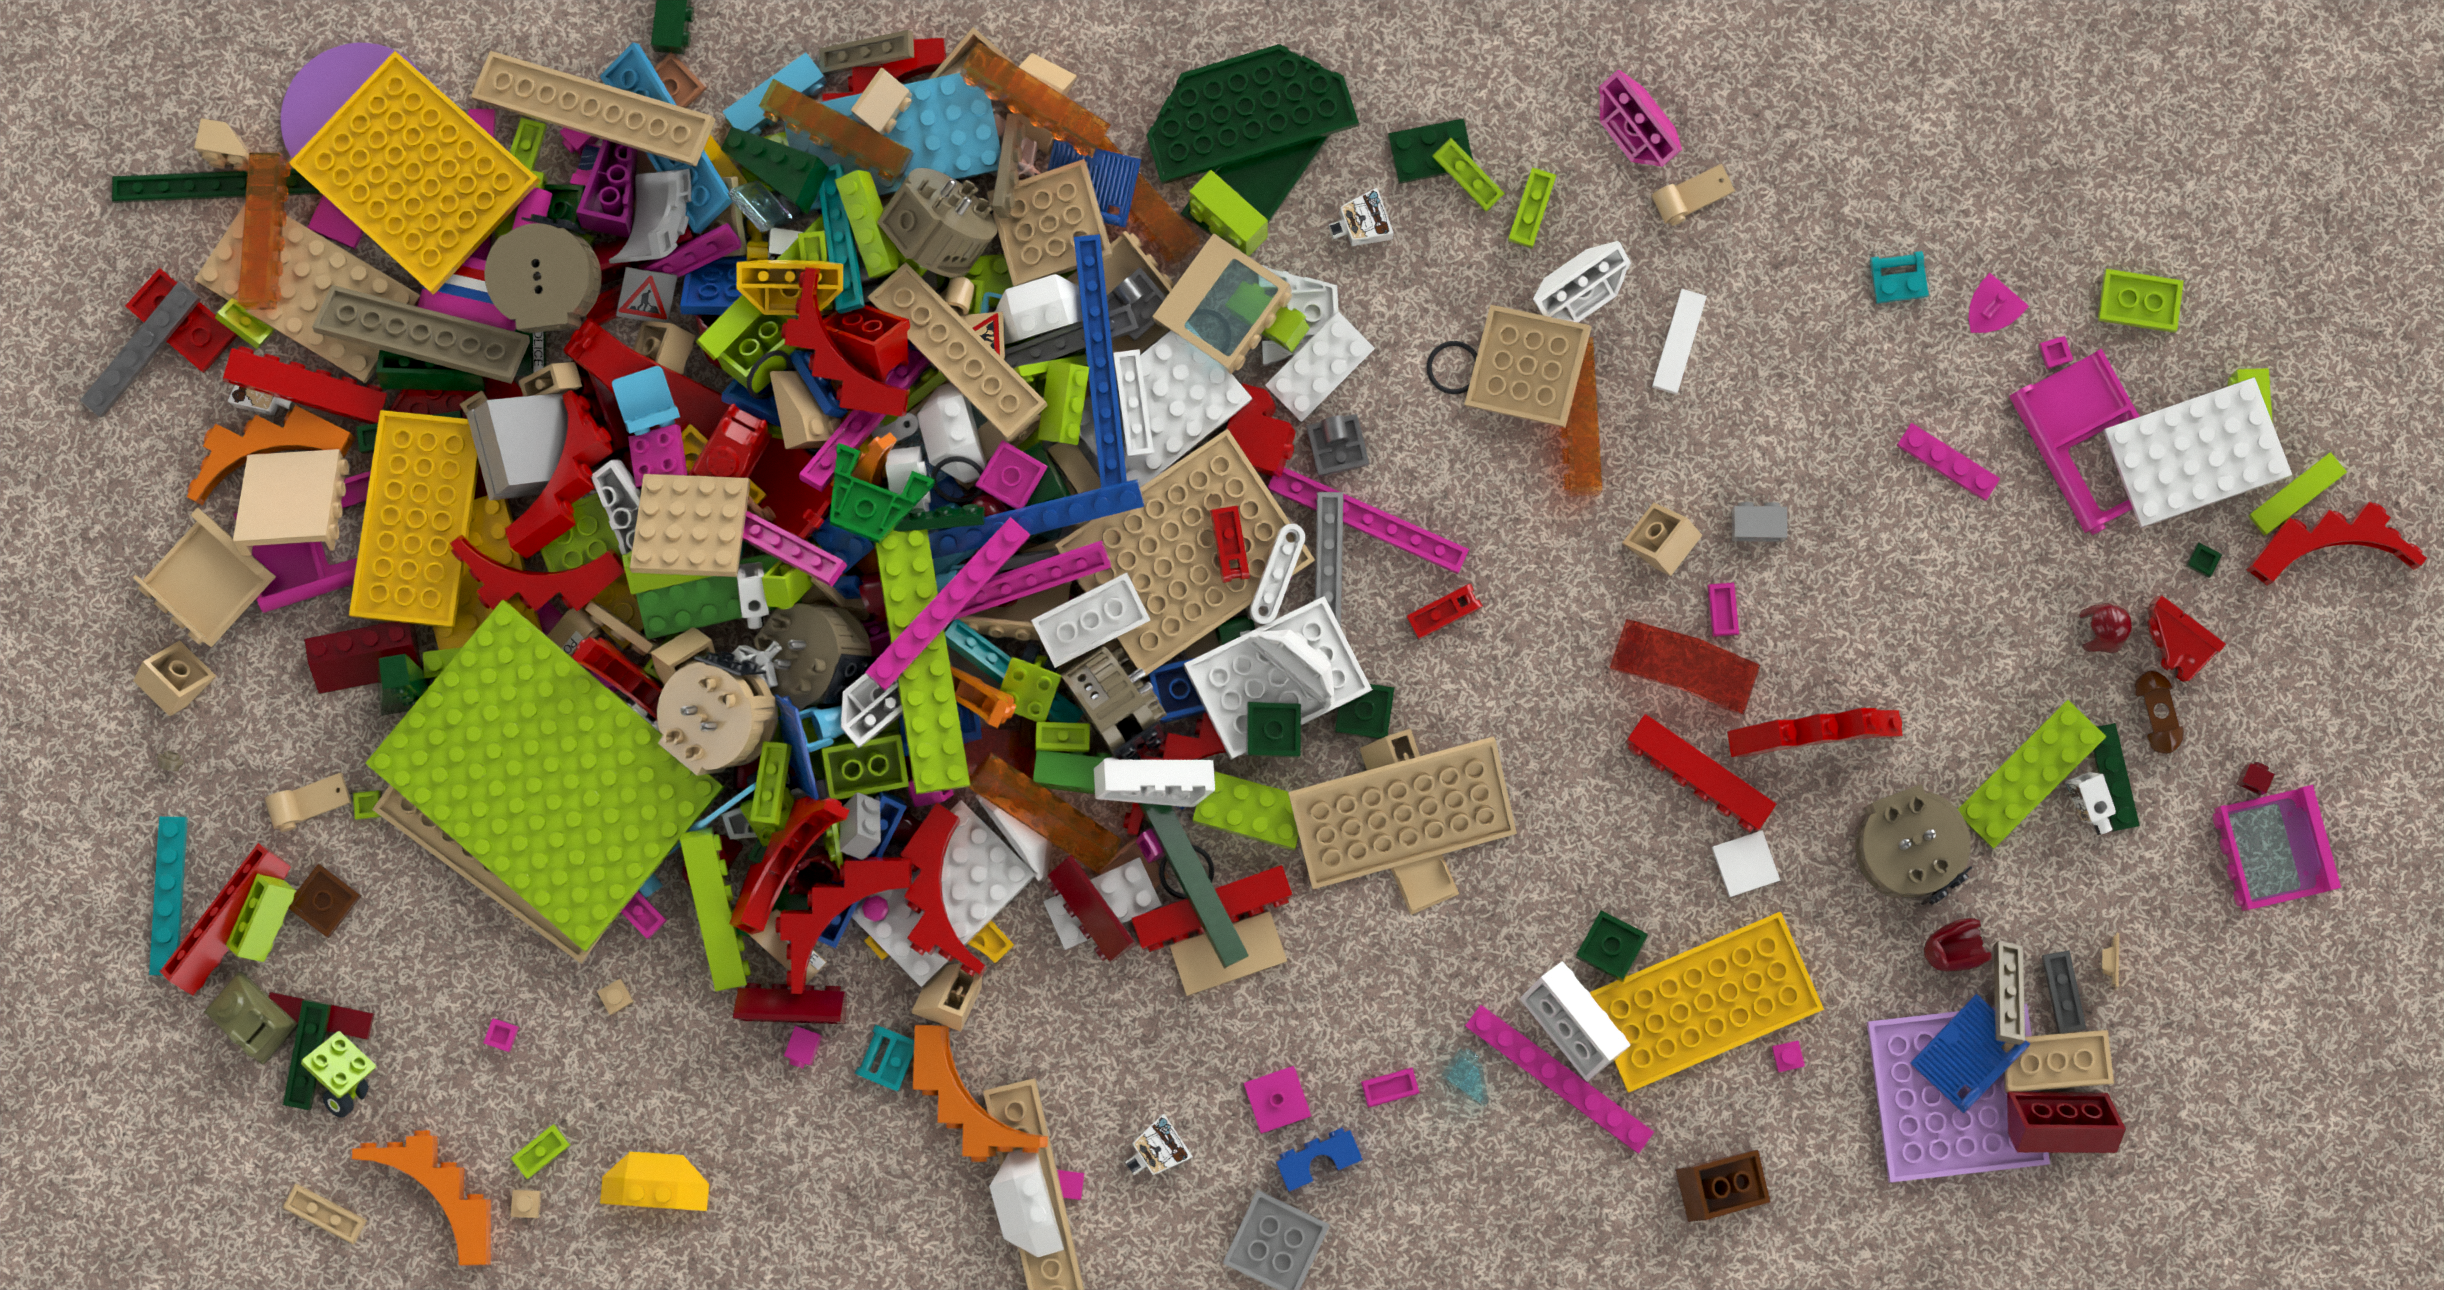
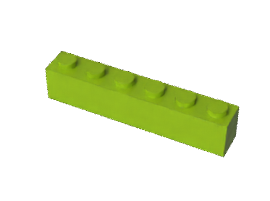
(714, 908)

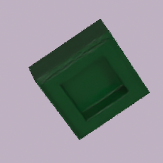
(2203, 560)

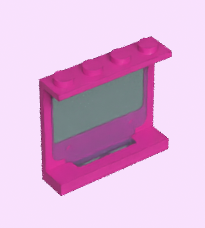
(2276, 848)

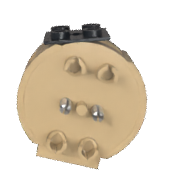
(716, 713)

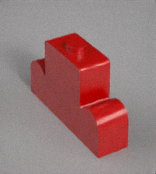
(1262, 438)

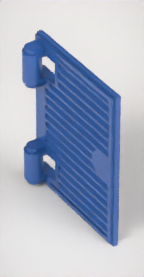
(1111, 176)
(793, 734)
(1966, 1054)

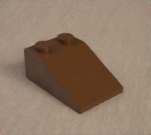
(1722, 1186)

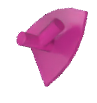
(1994, 306)

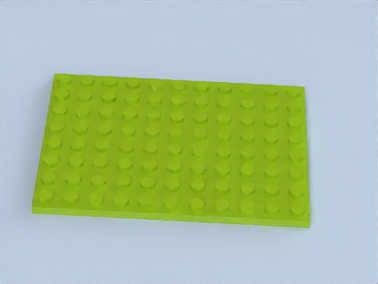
(543, 775)

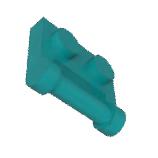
(1899, 286)
(895, 1060)

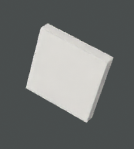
(1745, 863)

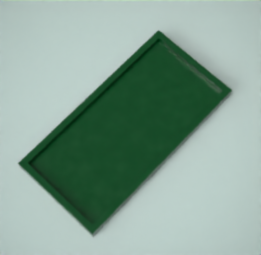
(1265, 178)

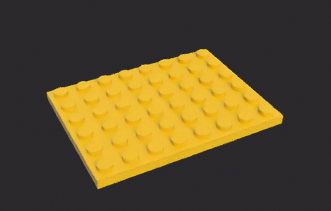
(414, 172)

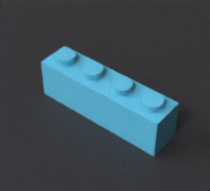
(799, 75)

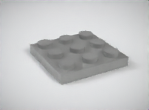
(1276, 1243)

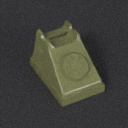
(251, 1018)

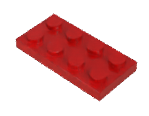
(198, 337)

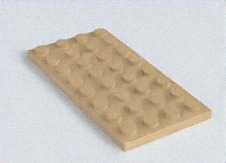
(309, 271)
(1402, 812)

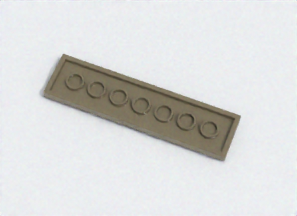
(421, 334)

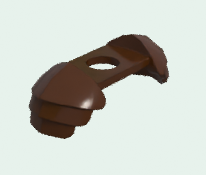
(2166, 732)

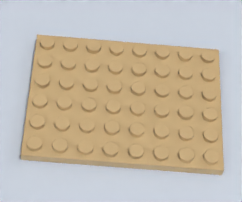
(1174, 553)

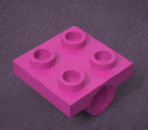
(658, 453)

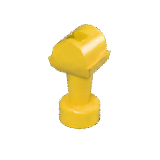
(756, 247)

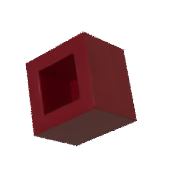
(2256, 778)

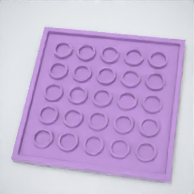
(1920, 1126)

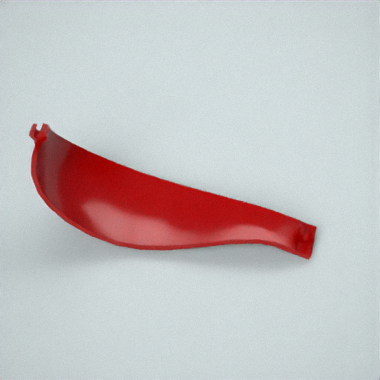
(794, 502)

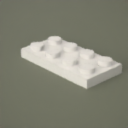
(1319, 366)
(1090, 620)
(1125, 891)

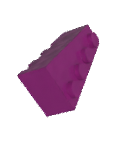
(610, 191)

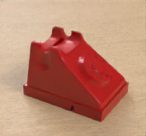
(870, 339)
(733, 446)
(2180, 638)

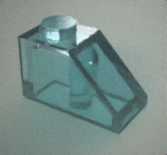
(1467, 1075)

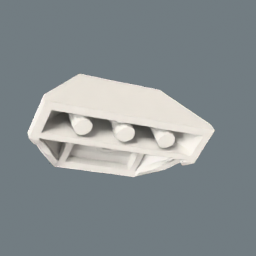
(1583, 283)
(1039, 307)
(950, 432)
(1298, 661)
(868, 709)
(1028, 844)
(1025, 1205)

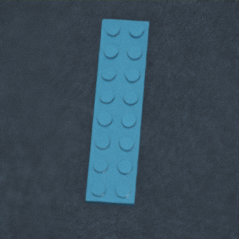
(708, 192)

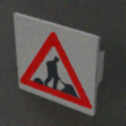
(646, 295)

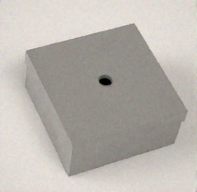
(519, 443)

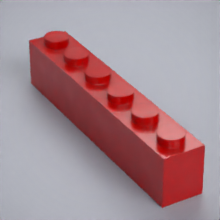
(304, 386)
(1700, 773)
(1238, 898)
(207, 940)

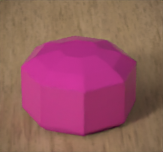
(875, 908)

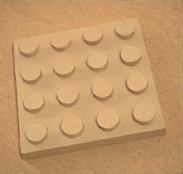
(1046, 219)
(1528, 366)
(690, 525)

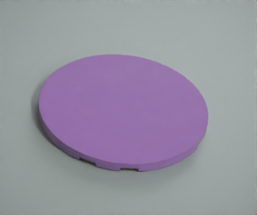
(325, 87)

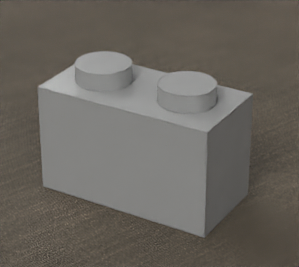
(1759, 523)
(862, 827)

